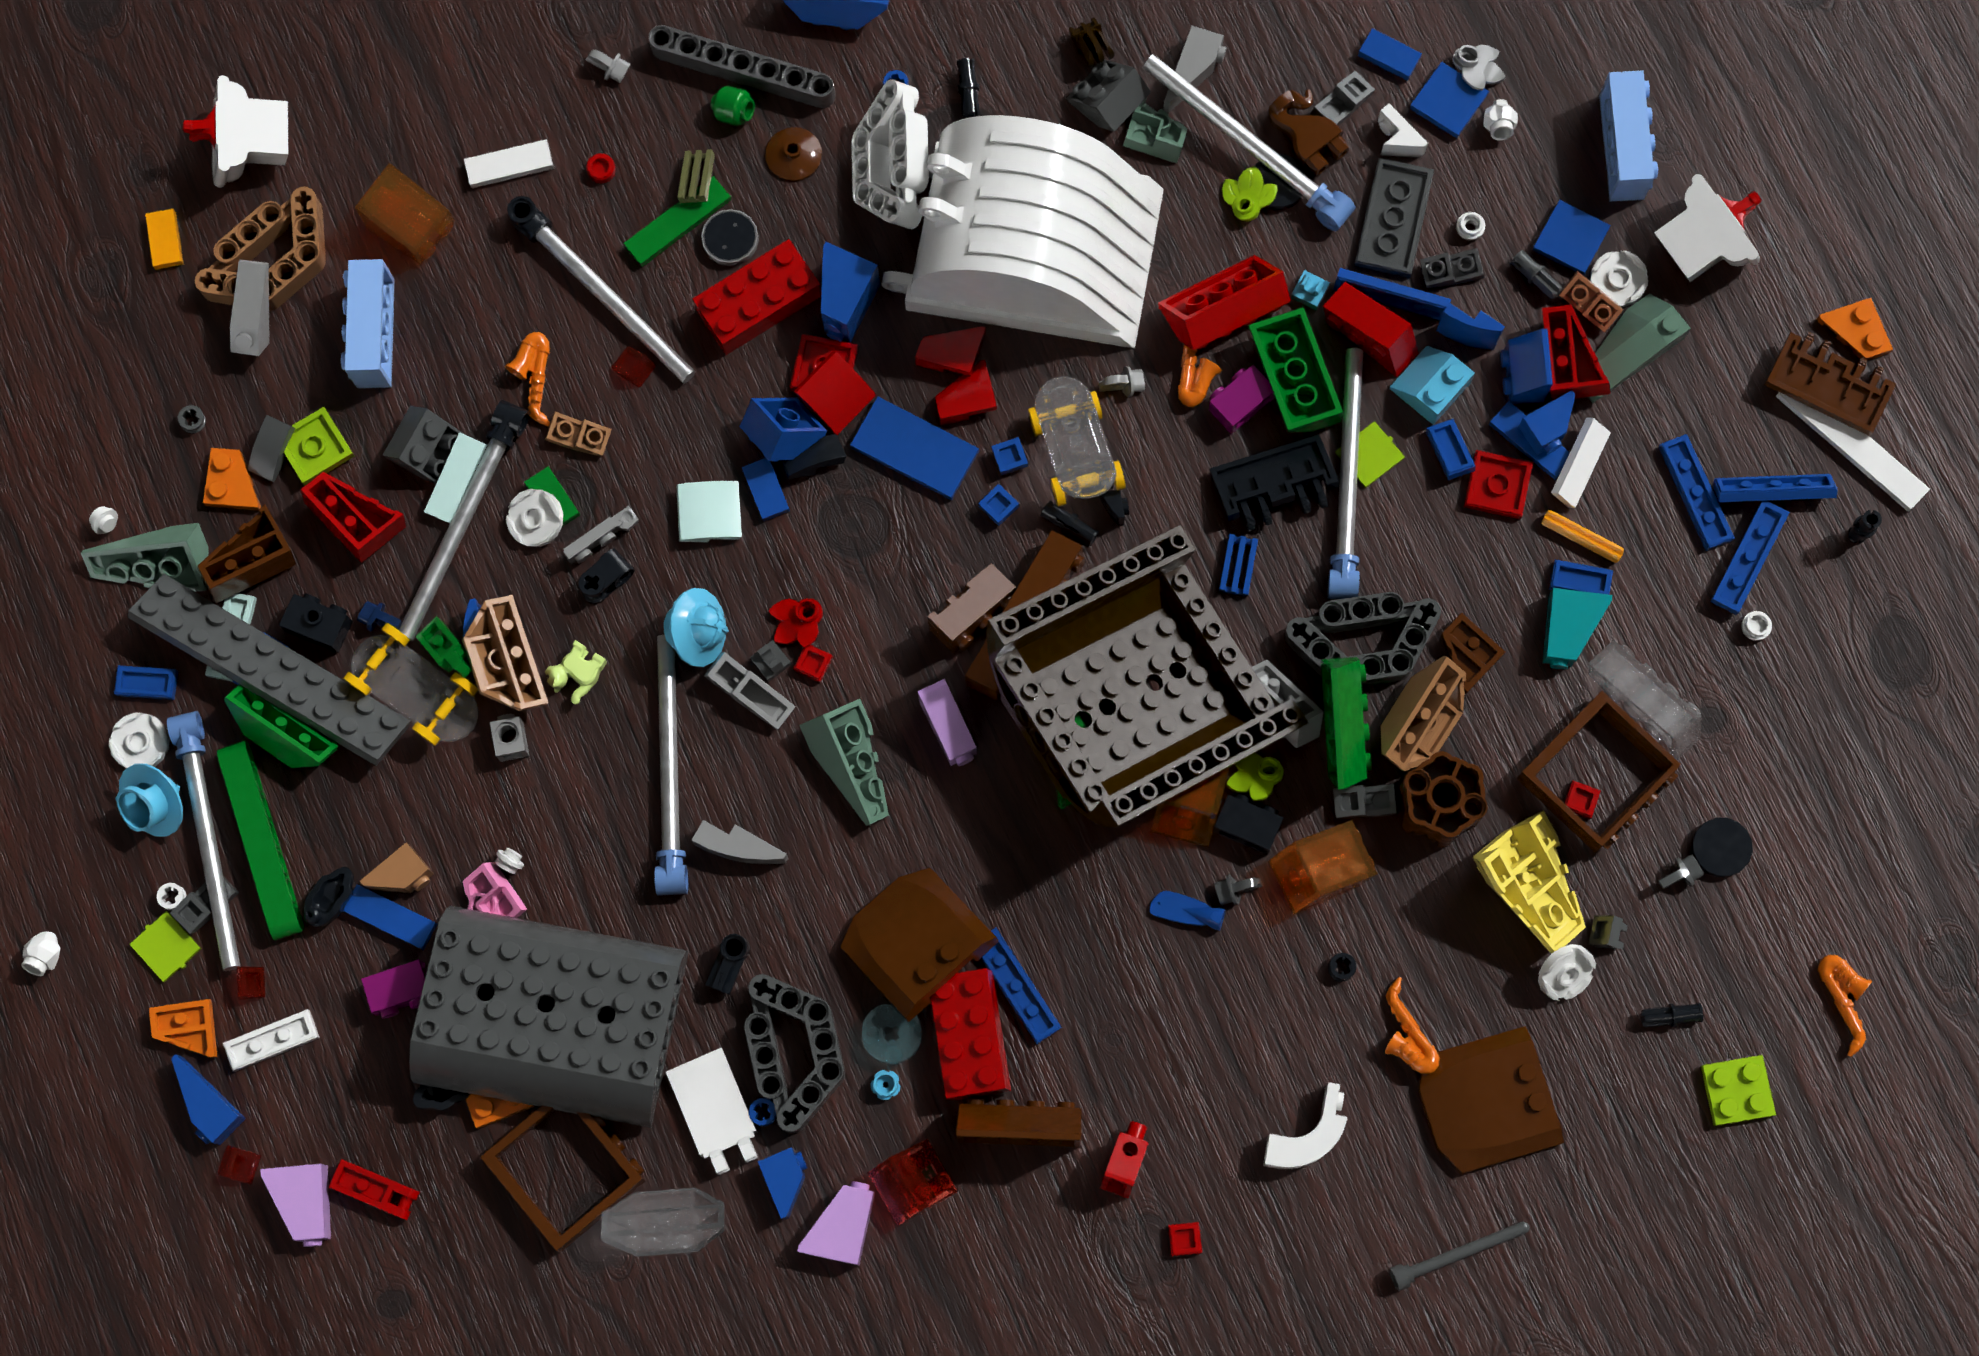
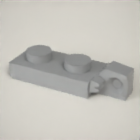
(601, 534)

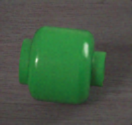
(732, 106)

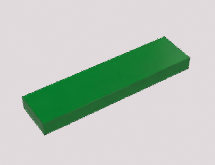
(675, 224)

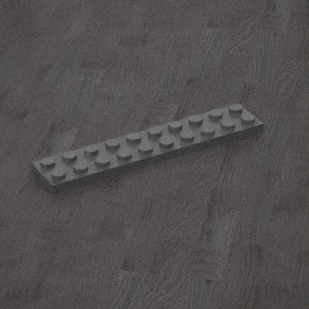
(269, 669)

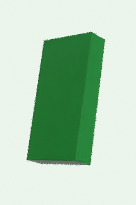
(547, 481)

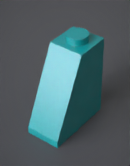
(1570, 624)

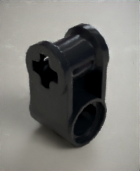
(608, 574)

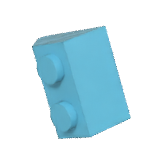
(1432, 382)

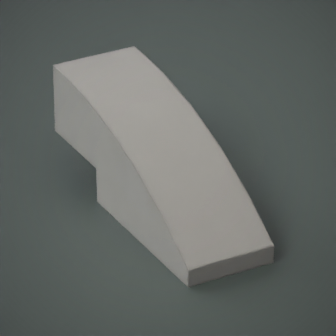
(749, 690)
(737, 845)

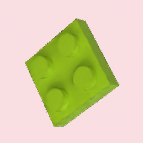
(316, 446)
(1738, 1090)

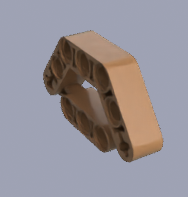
(224, 270)

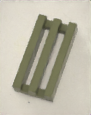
(697, 158)

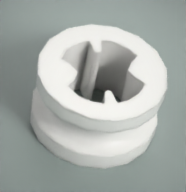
(162, 894)

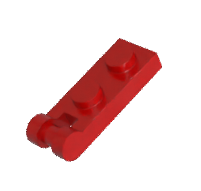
(372, 1189)

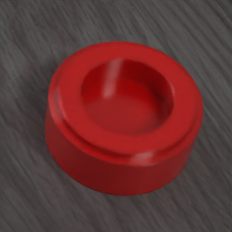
(601, 168)

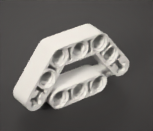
(891, 149)

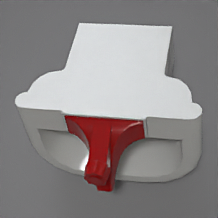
(241, 131)
(1709, 231)

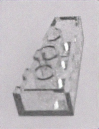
(1647, 698)

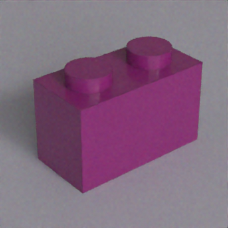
(1241, 398)
(395, 988)

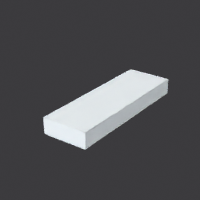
(508, 163)
(1580, 462)
(271, 1040)

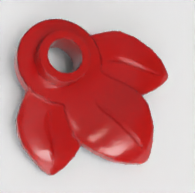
(793, 624)

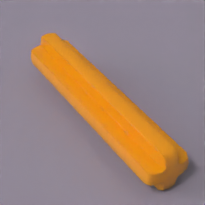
(1582, 536)

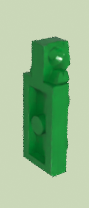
(444, 647)

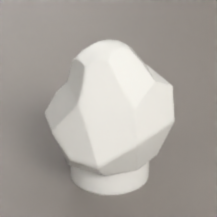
(1500, 120)
(41, 953)

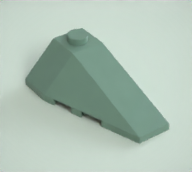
(1639, 338)
(150, 555)
(845, 752)

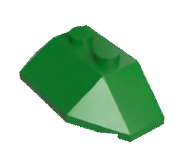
(278, 731)

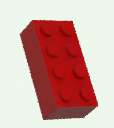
(757, 296)
(970, 1036)

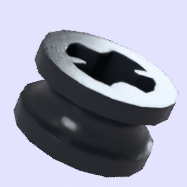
(1333, 965)

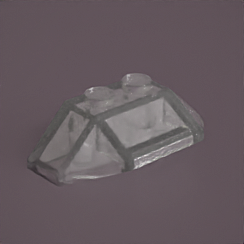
(663, 1222)

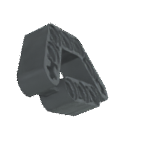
(1412, 611)
(768, 1040)

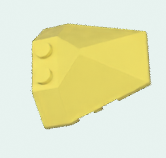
(1529, 878)

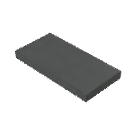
(1394, 217)

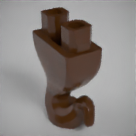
(1309, 134)

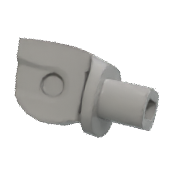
(613, 68)
(1129, 382)

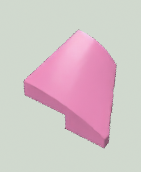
(491, 892)

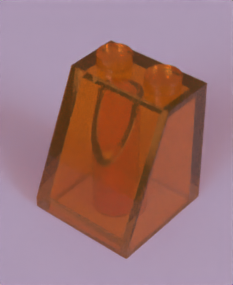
(404, 214)
(1193, 812)
(1322, 866)

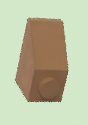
(400, 872)

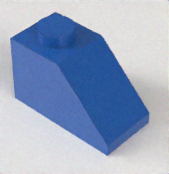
(1549, 424)
(784, 1178)

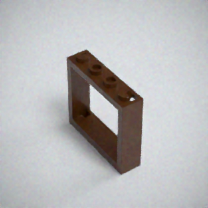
(1636, 735)
(530, 1207)

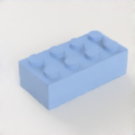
(1627, 135)
(368, 323)

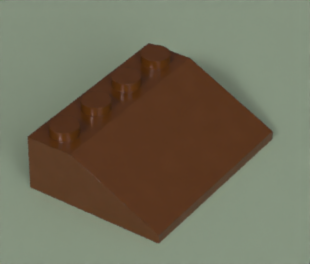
(1019, 1124)

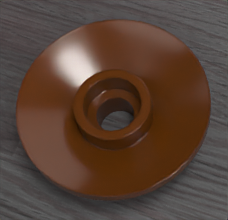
(797, 165)

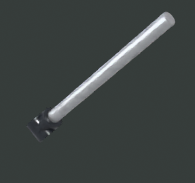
(538, 228)
(507, 423)

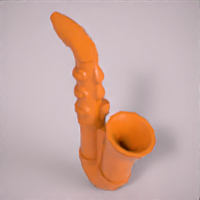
(532, 357)
(1193, 380)
(1841, 981)
(1416, 1048)

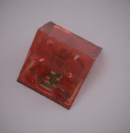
(912, 1182)

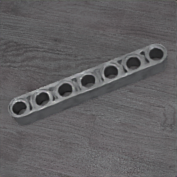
(750, 76)

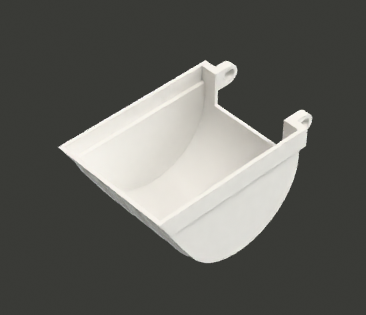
(1033, 232)

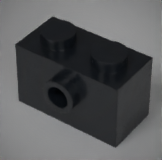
(316, 622)

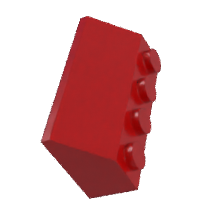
(1225, 302)

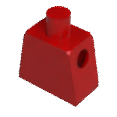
(1122, 1168)

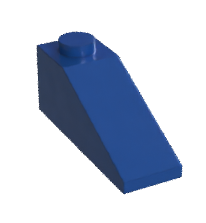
(205, 1104)

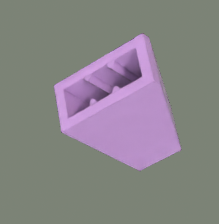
(947, 723)
(302, 1200)
(842, 1226)

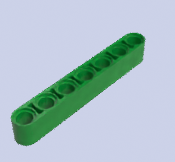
(260, 840)

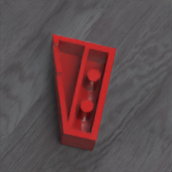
(1372, 328)
(1571, 356)
(351, 516)

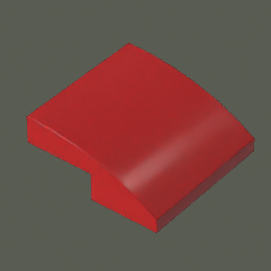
(835, 392)

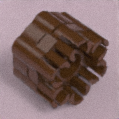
(1428, 818)

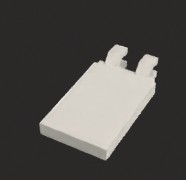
(713, 1108)

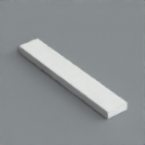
(1864, 454)

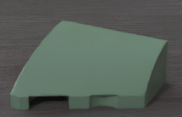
(1155, 133)

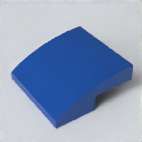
(1478, 333)

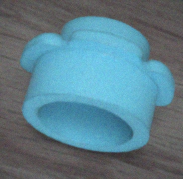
(877, 1084)

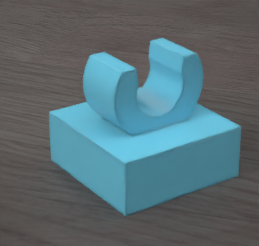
(1310, 290)

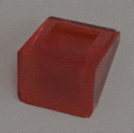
(633, 366)
(239, 1164)

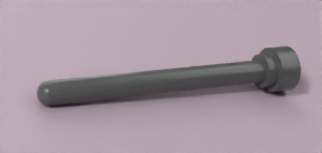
(1406, 1274)

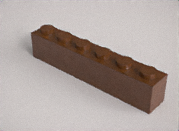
(1051, 567)

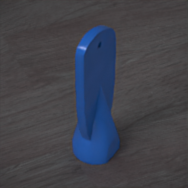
(1186, 910)

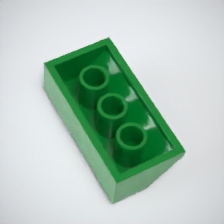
(1296, 372)

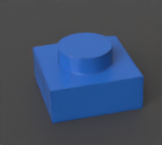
(1009, 456)
(998, 504)

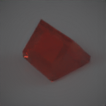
(250, 982)

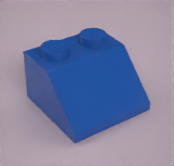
(1527, 368)
(781, 427)

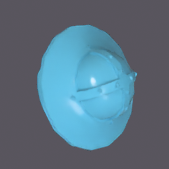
(696, 627)
(149, 800)

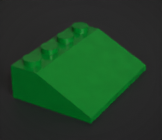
(1344, 721)

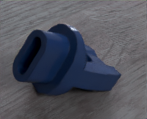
(374, 615)

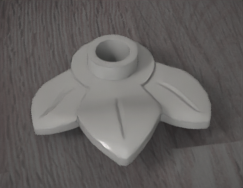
(1478, 65)

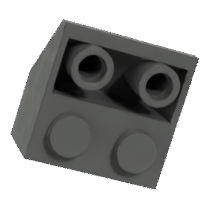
(1109, 94)
(422, 443)

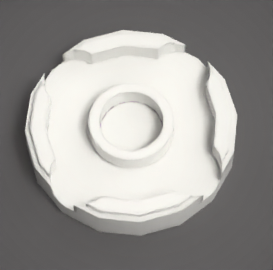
(1620, 277)
(534, 518)
(139, 740)
(1566, 972)

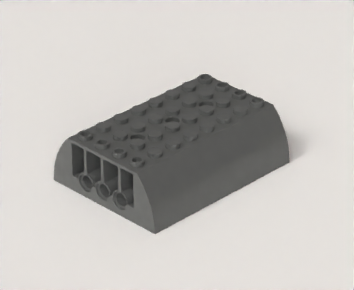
(553, 1057)

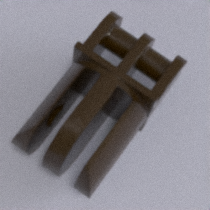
(1090, 40)

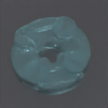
(890, 1051)

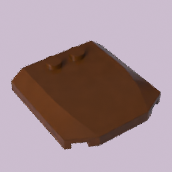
(915, 939)
(1490, 1102)

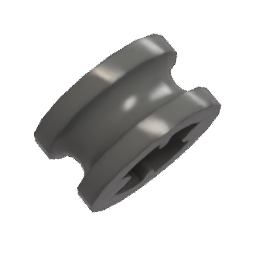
(194, 428)

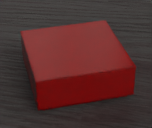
(813, 663)
(1582, 799)
(1185, 1239)

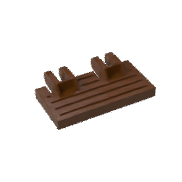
(1829, 385)

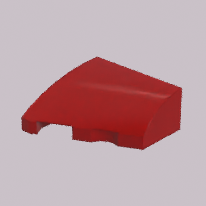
(951, 350)
(966, 396)

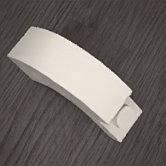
(1301, 1151)

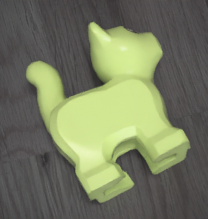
(582, 671)

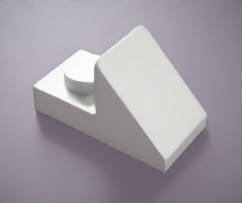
(1404, 139)

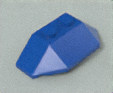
(839, 13)

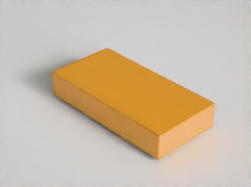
(164, 239)

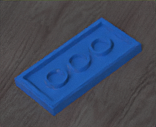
(914, 448)

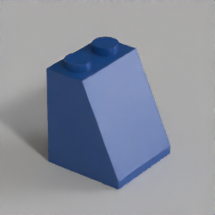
(846, 291)

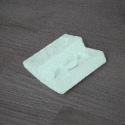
(708, 511)

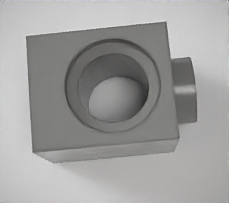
(515, 749)

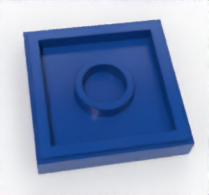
(1448, 100)
(1571, 237)

